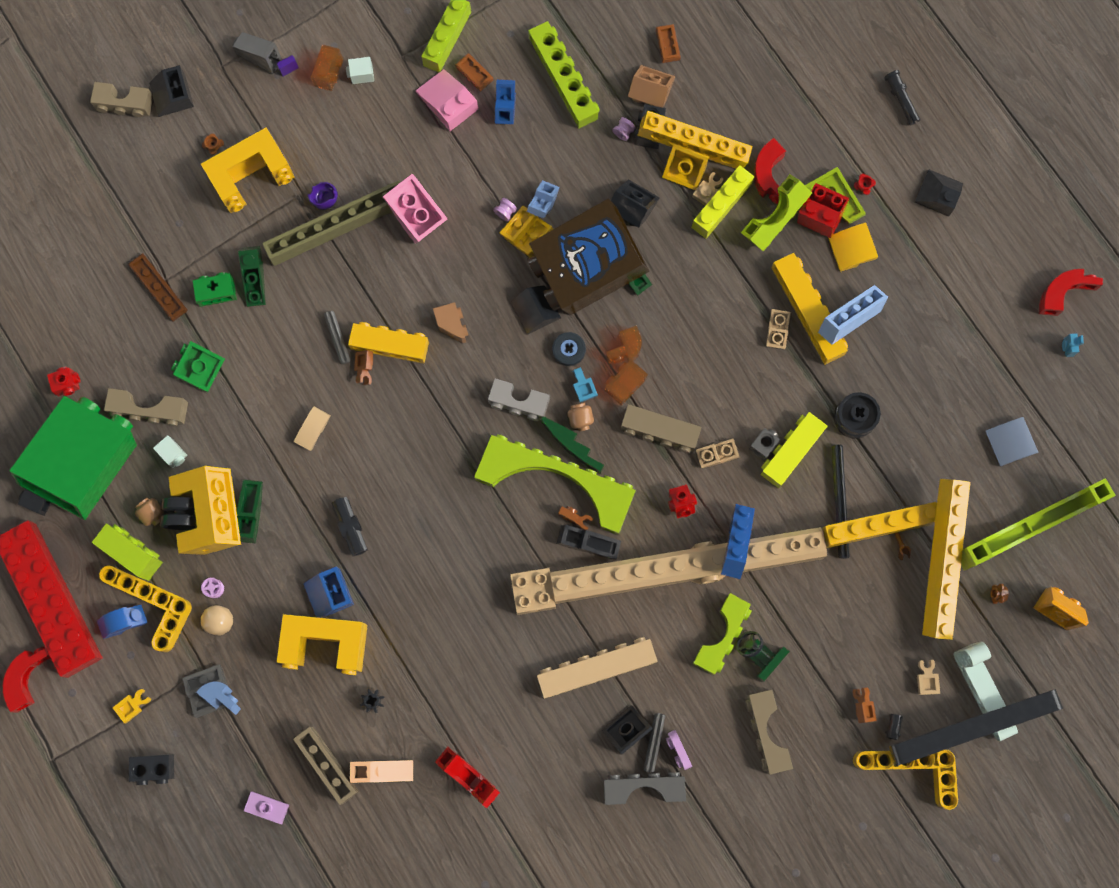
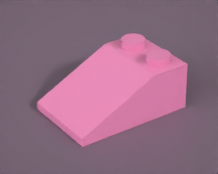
(448, 99)
(414, 208)

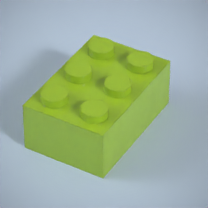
(128, 551)

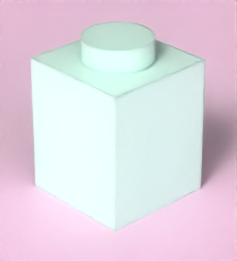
(360, 70)
(170, 452)

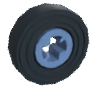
(578, 349)

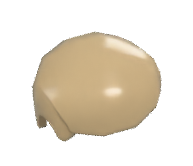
(216, 620)

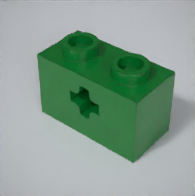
(223, 292)

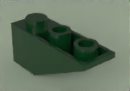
(252, 275)

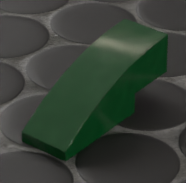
(249, 510)

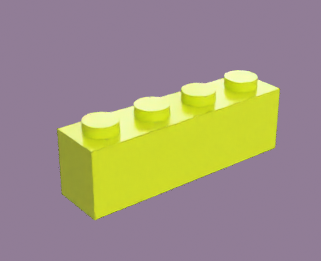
(722, 202)
(793, 450)

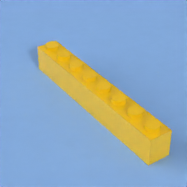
(946, 559)

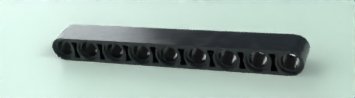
(975, 727)

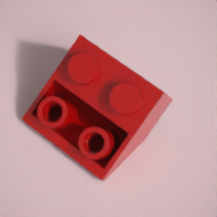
(822, 210)

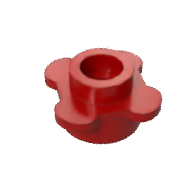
(863, 178)

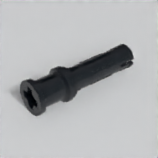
(899, 90)

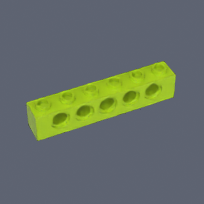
(581, 114)

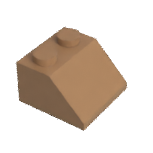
(651, 86)

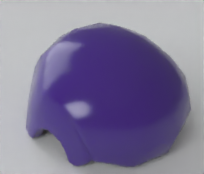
(323, 195)

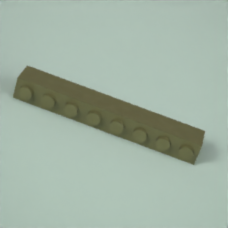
(328, 226)

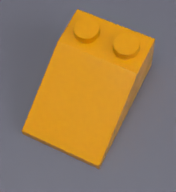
(1061, 609)

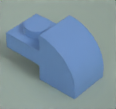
(543, 199)
(218, 693)

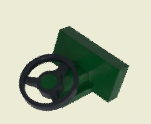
(761, 654)

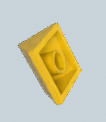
(685, 167)

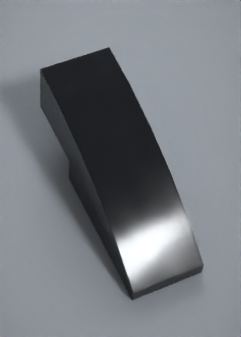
(588, 542)

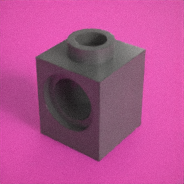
(761, 451)

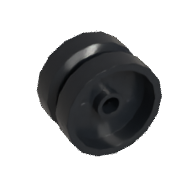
(862, 405)
(181, 514)

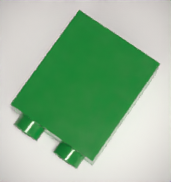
(75, 456)

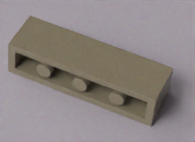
(660, 428)
(326, 765)

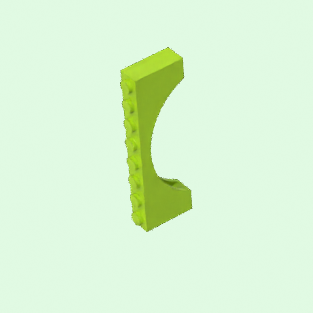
(508, 458)
(1036, 524)

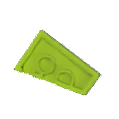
(835, 181)

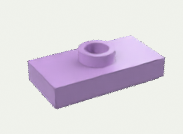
(266, 807)

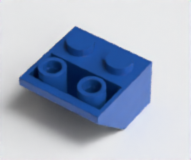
(328, 592)

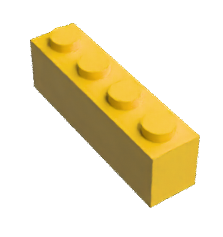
(388, 342)

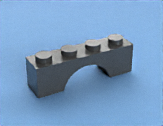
(618, 790)

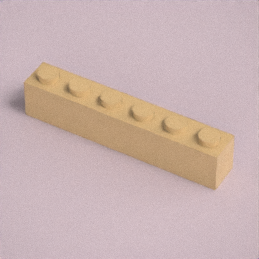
(597, 668)

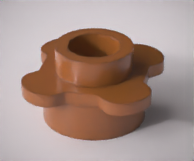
(212, 139)
(999, 593)

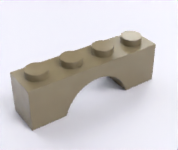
(169, 410)
(774, 757)

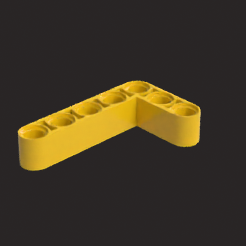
(153, 597)
(932, 763)

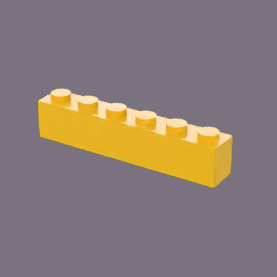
(807, 305)
(879, 525)

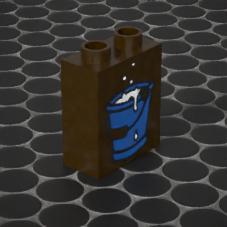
(586, 258)

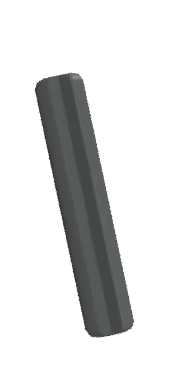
(337, 337)
(654, 742)

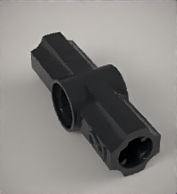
(349, 526)

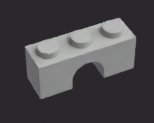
(534, 406)

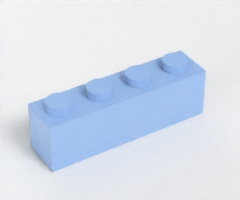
(852, 314)

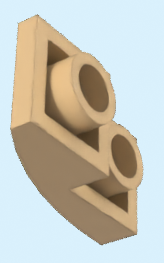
(778, 329)
(312, 428)
(718, 453)

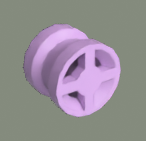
(624, 129)
(505, 209)
(209, 586)

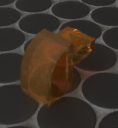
(631, 346)

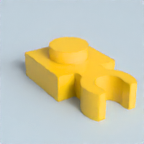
(129, 706)

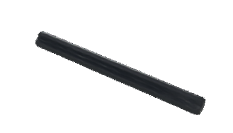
(840, 494)

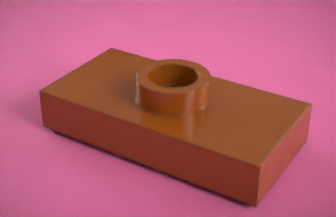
(668, 43)
(474, 72)

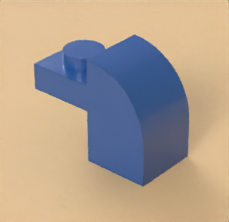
(505, 102)
(121, 620)

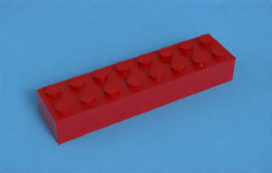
(48, 599)

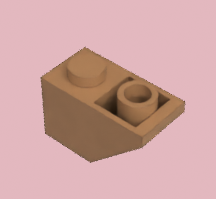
(449, 321)

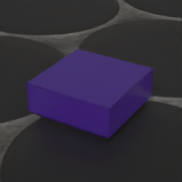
(287, 65)

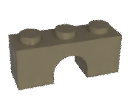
(137, 102)

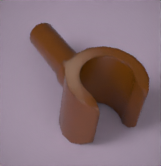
(903, 549)

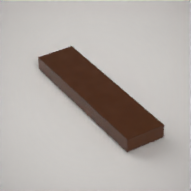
(158, 287)

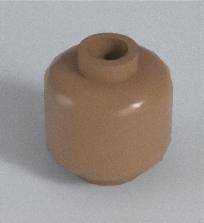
(580, 416)
(149, 511)

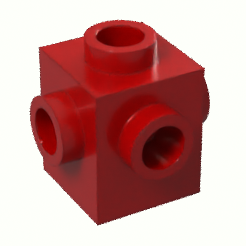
(64, 381)
(682, 501)

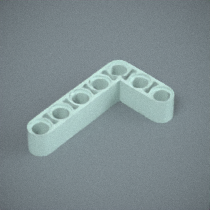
(971, 664)

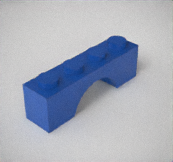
(738, 541)

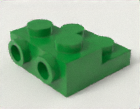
(197, 366)

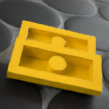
(524, 229)
(853, 247)

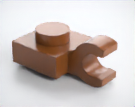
(363, 364)
(570, 515)
(865, 708)

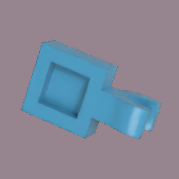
(1071, 344)
(584, 388)

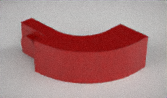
(766, 160)
(1053, 296)
(16, 679)
(467, 776)

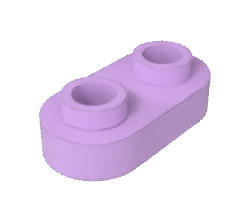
(674, 743)

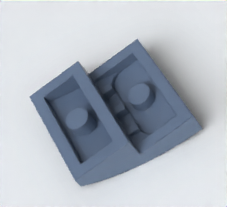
(1011, 441)

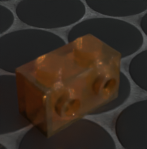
(327, 67)

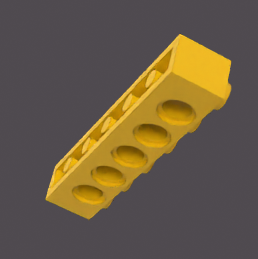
(716, 147)

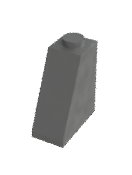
(257, 51)

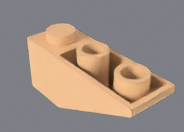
(381, 771)

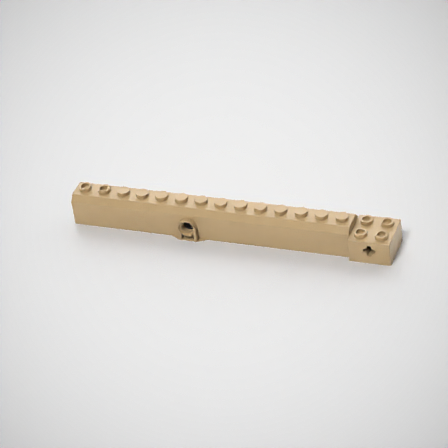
(701, 564)

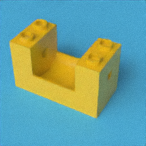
(241, 161)
(213, 507)
(297, 629)

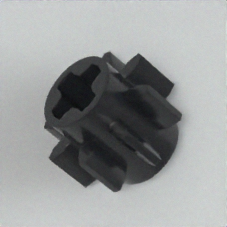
(368, 697)

